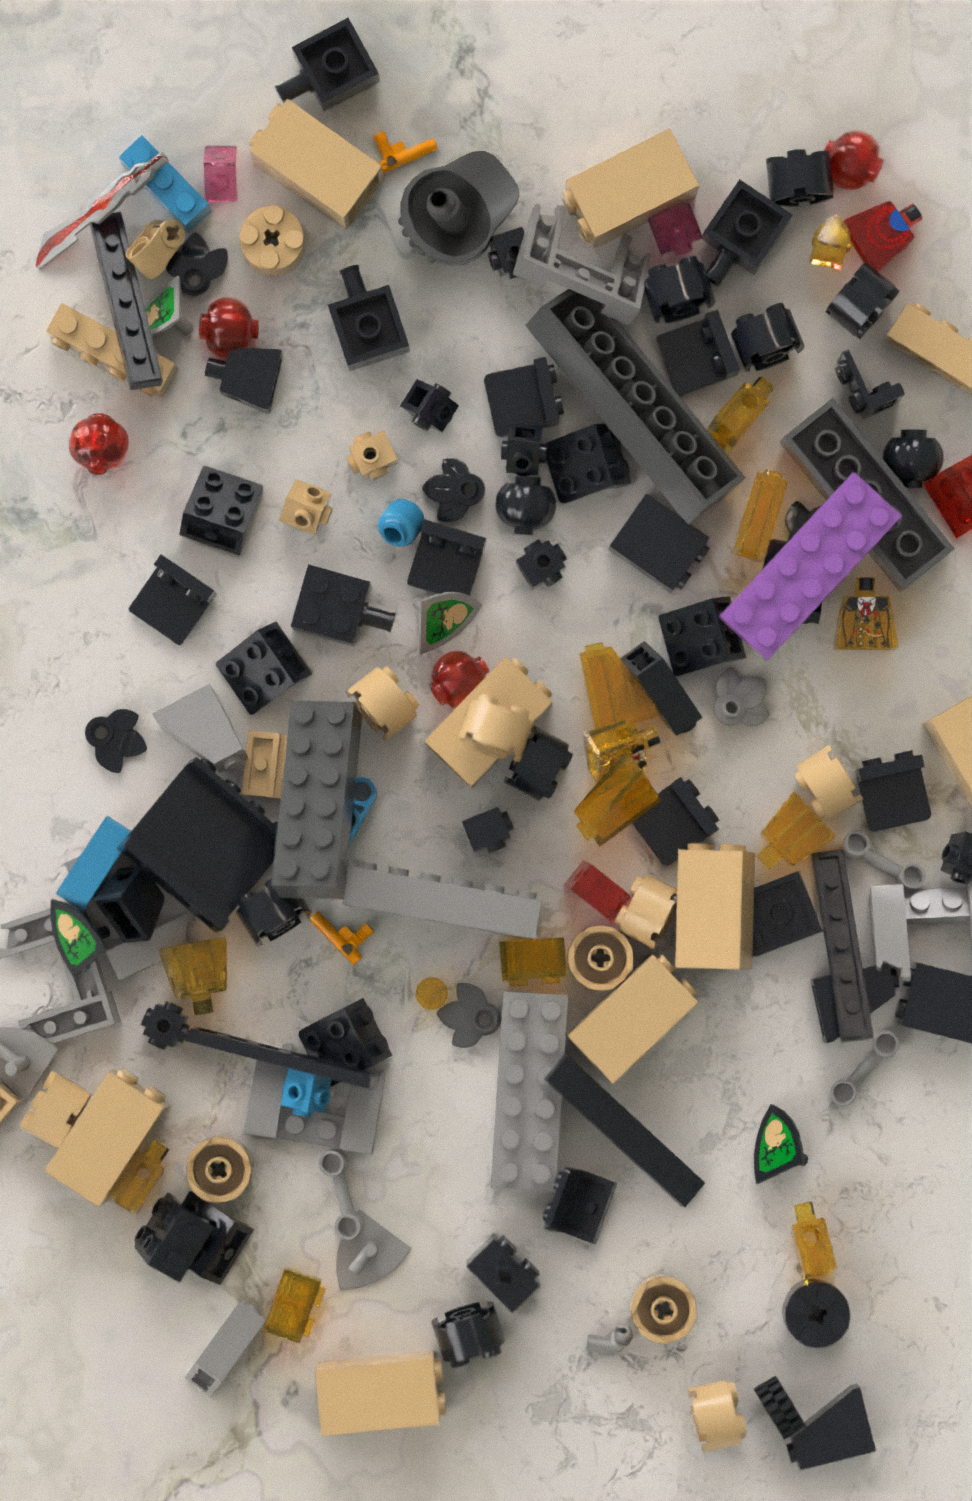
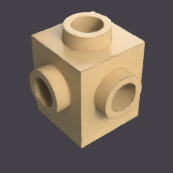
(374, 444)
(306, 507)

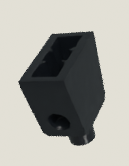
(248, 375)
(131, 904)

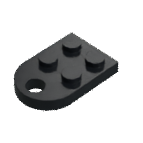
(782, 914)

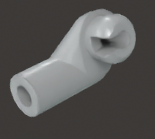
(612, 1343)

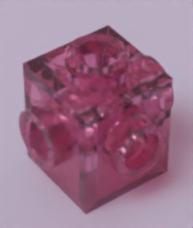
(675, 229)

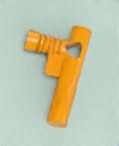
(400, 153)
(343, 936)

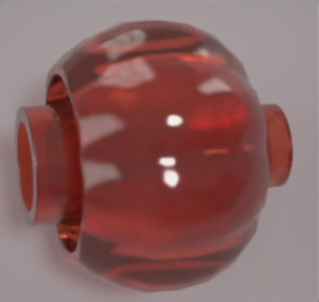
(854, 159)
(227, 326)
(98, 443)
(456, 677)

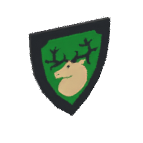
(76, 936)
(777, 1145)

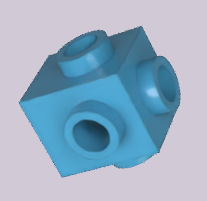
(305, 1092)

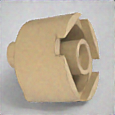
(272, 259)
(383, 702)
(496, 728)
(828, 783)
(648, 911)
(613, 944)
(55, 1109)
(201, 1168)
(670, 1325)
(716, 1415)

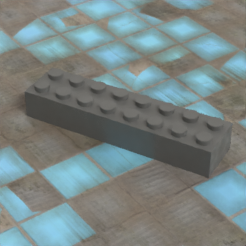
(636, 403)

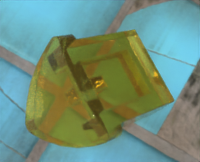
(830, 243)

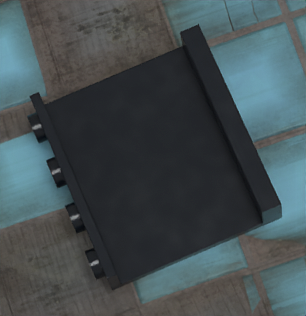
(203, 843)

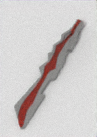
(100, 207)

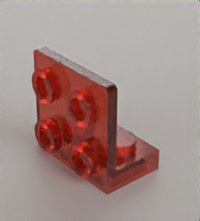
(953, 495)

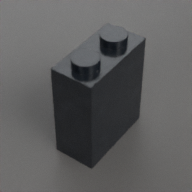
(660, 544)
(937, 1002)

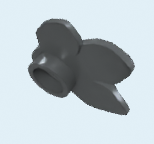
(465, 1013)

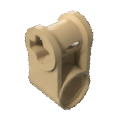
(156, 246)

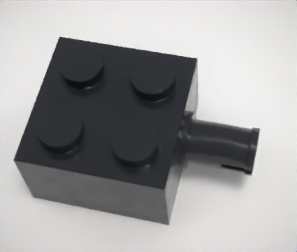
(331, 67)
(744, 231)
(367, 322)
(336, 607)
(503, 1271)

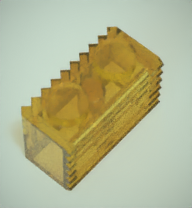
(532, 960)
(293, 1305)

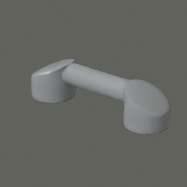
(857, 845)
(885, 1046)
(350, 1223)

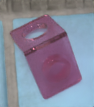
(220, 174)

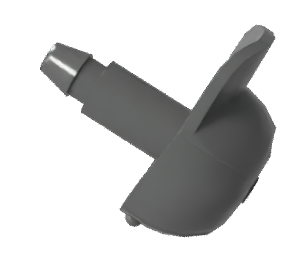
(457, 208)

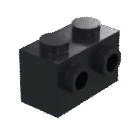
(488, 830)

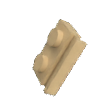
(264, 764)

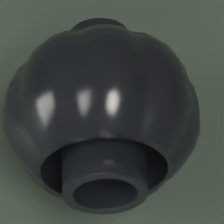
(914, 457)
(525, 504)

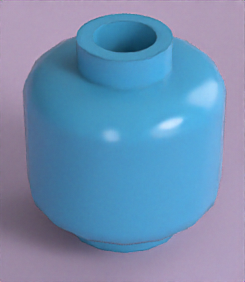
(400, 522)

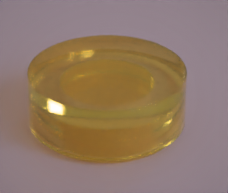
(431, 993)

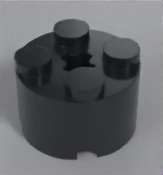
(800, 178)
(678, 290)
(862, 300)
(766, 338)
(539, 765)
(268, 914)
(833, 1320)
(469, 1333)

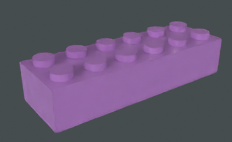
(810, 566)

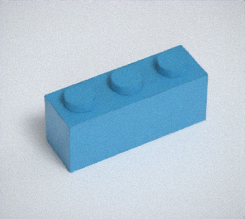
(168, 186)

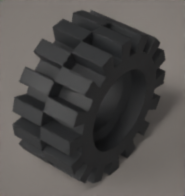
(779, 1407)

